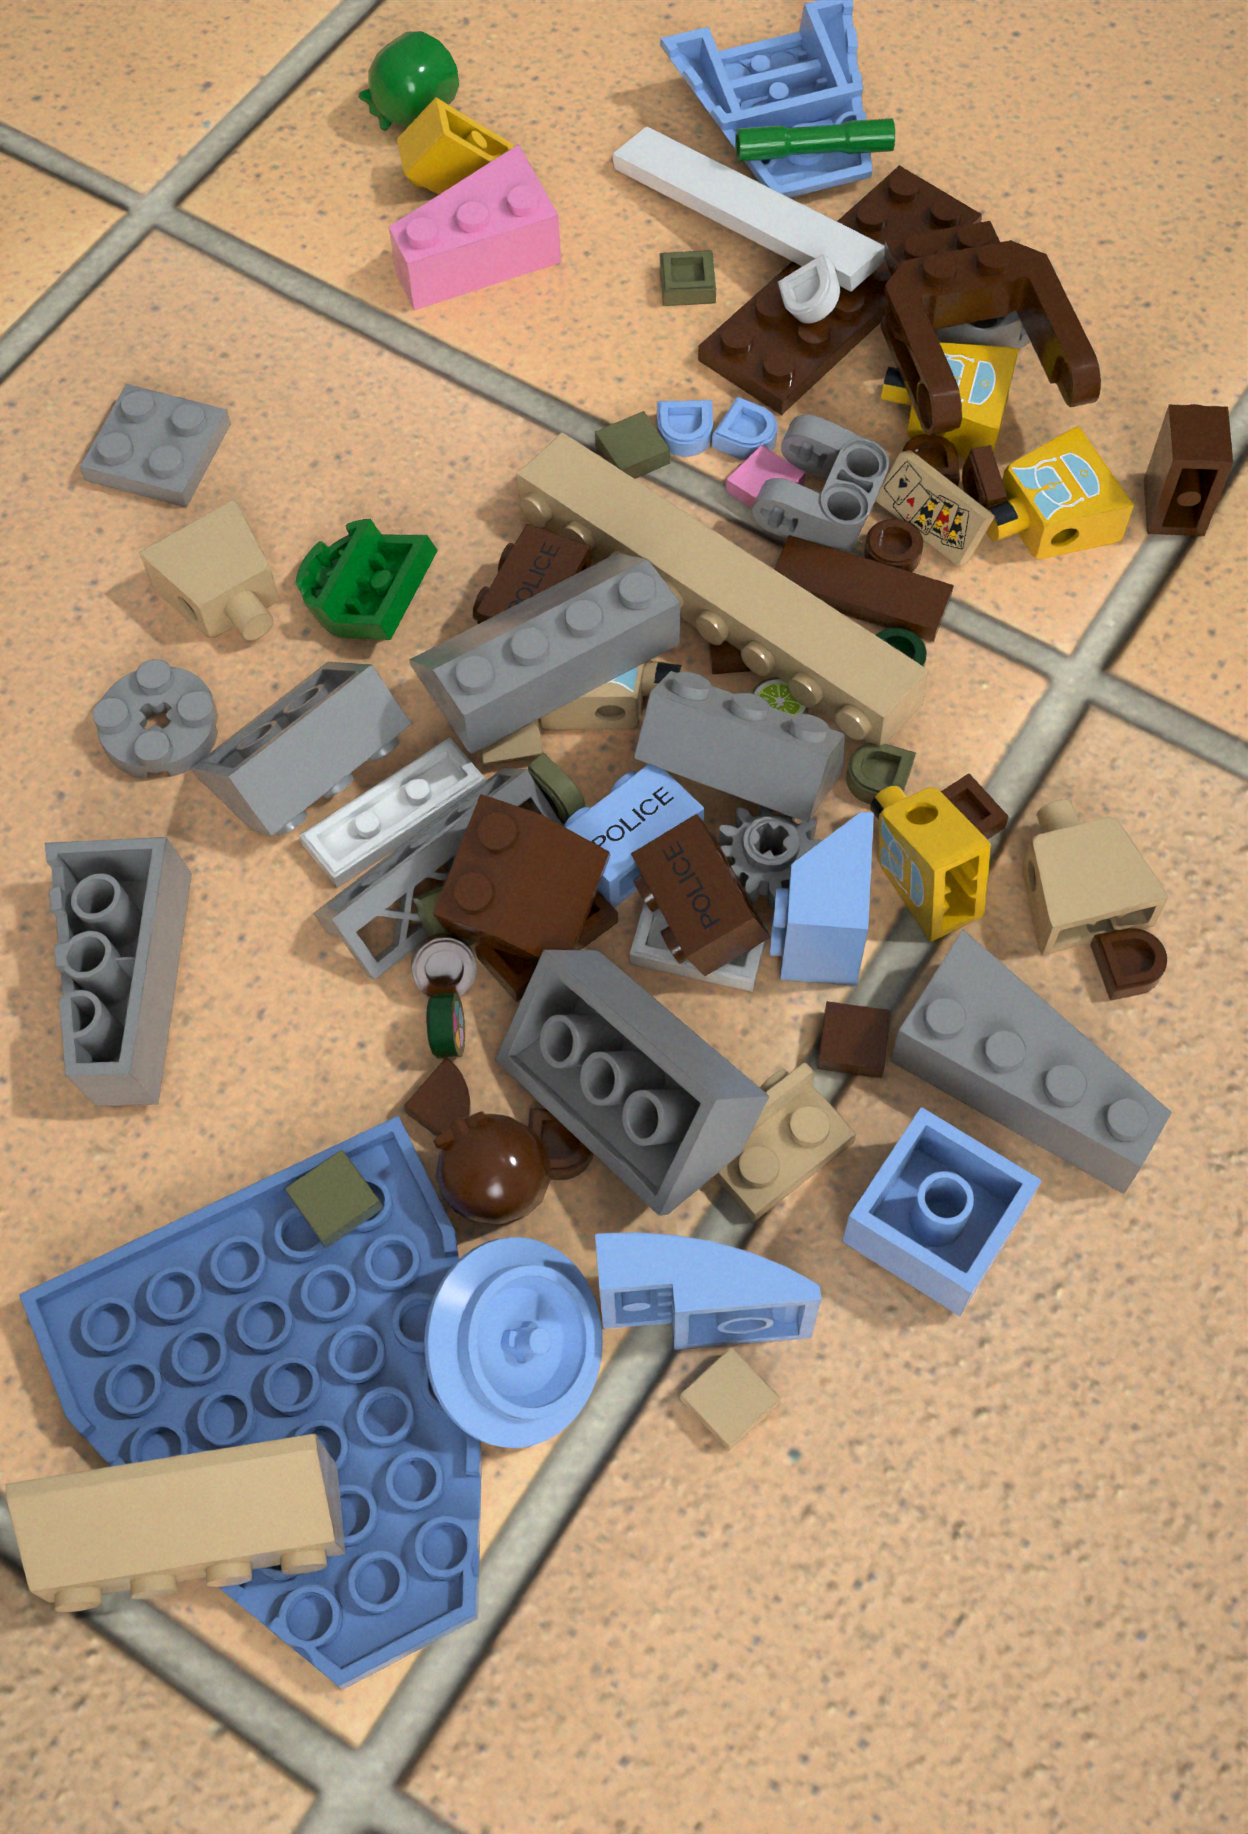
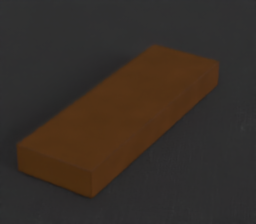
(866, 587)

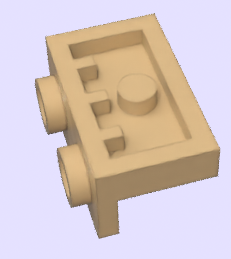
(787, 1145)

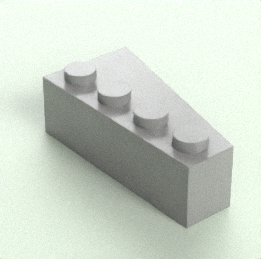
(118, 961)
(1027, 1067)

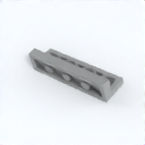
(412, 863)

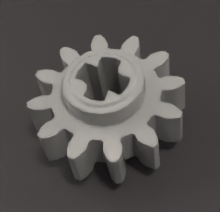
(768, 834)

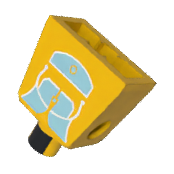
(984, 386)
(1061, 499)
(932, 858)

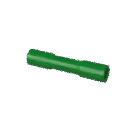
(782, 141)

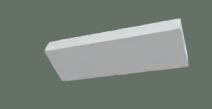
(391, 812)

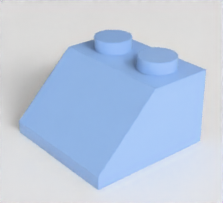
(825, 911)

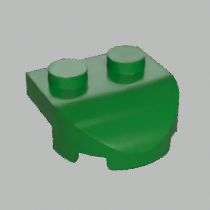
(364, 580)

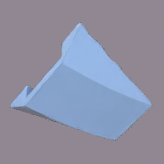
(783, 82)

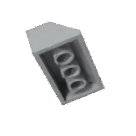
(550, 649)
(628, 1077)

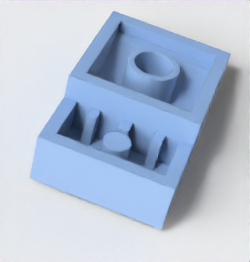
(703, 1289)

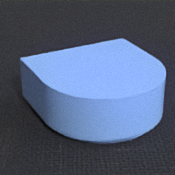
(685, 425)
(745, 430)

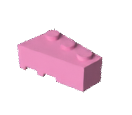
(477, 233)

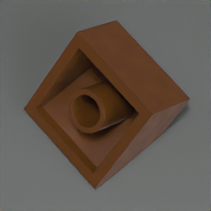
(520, 881)

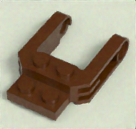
(969, 278)

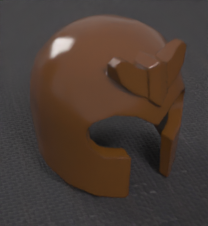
(492, 1168)

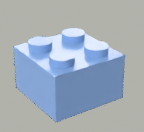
(940, 1210)

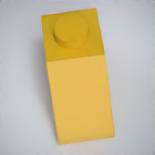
(446, 147)

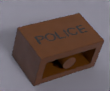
(1188, 469)
(529, 567)
(698, 896)

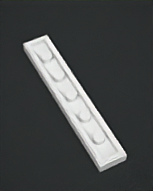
(747, 206)

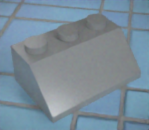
(740, 745)
(304, 747)

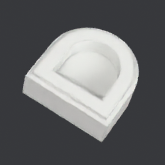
(811, 290)

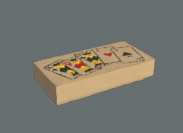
(935, 506)

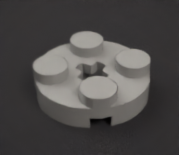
(153, 691)

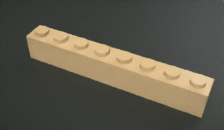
(727, 592)

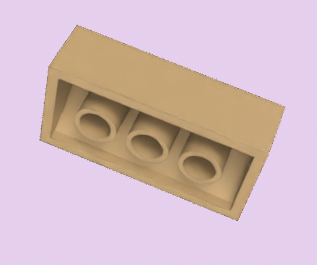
(178, 1521)

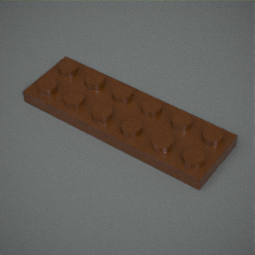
(782, 358)

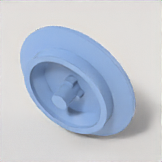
(513, 1342)

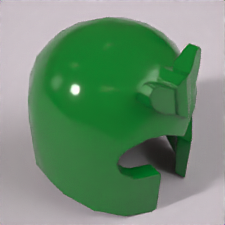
(408, 78)

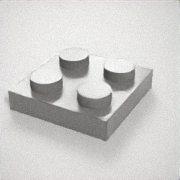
(155, 445)

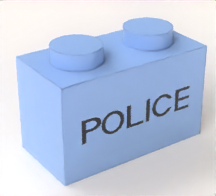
(629, 817)

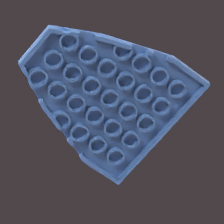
(261, 1334)

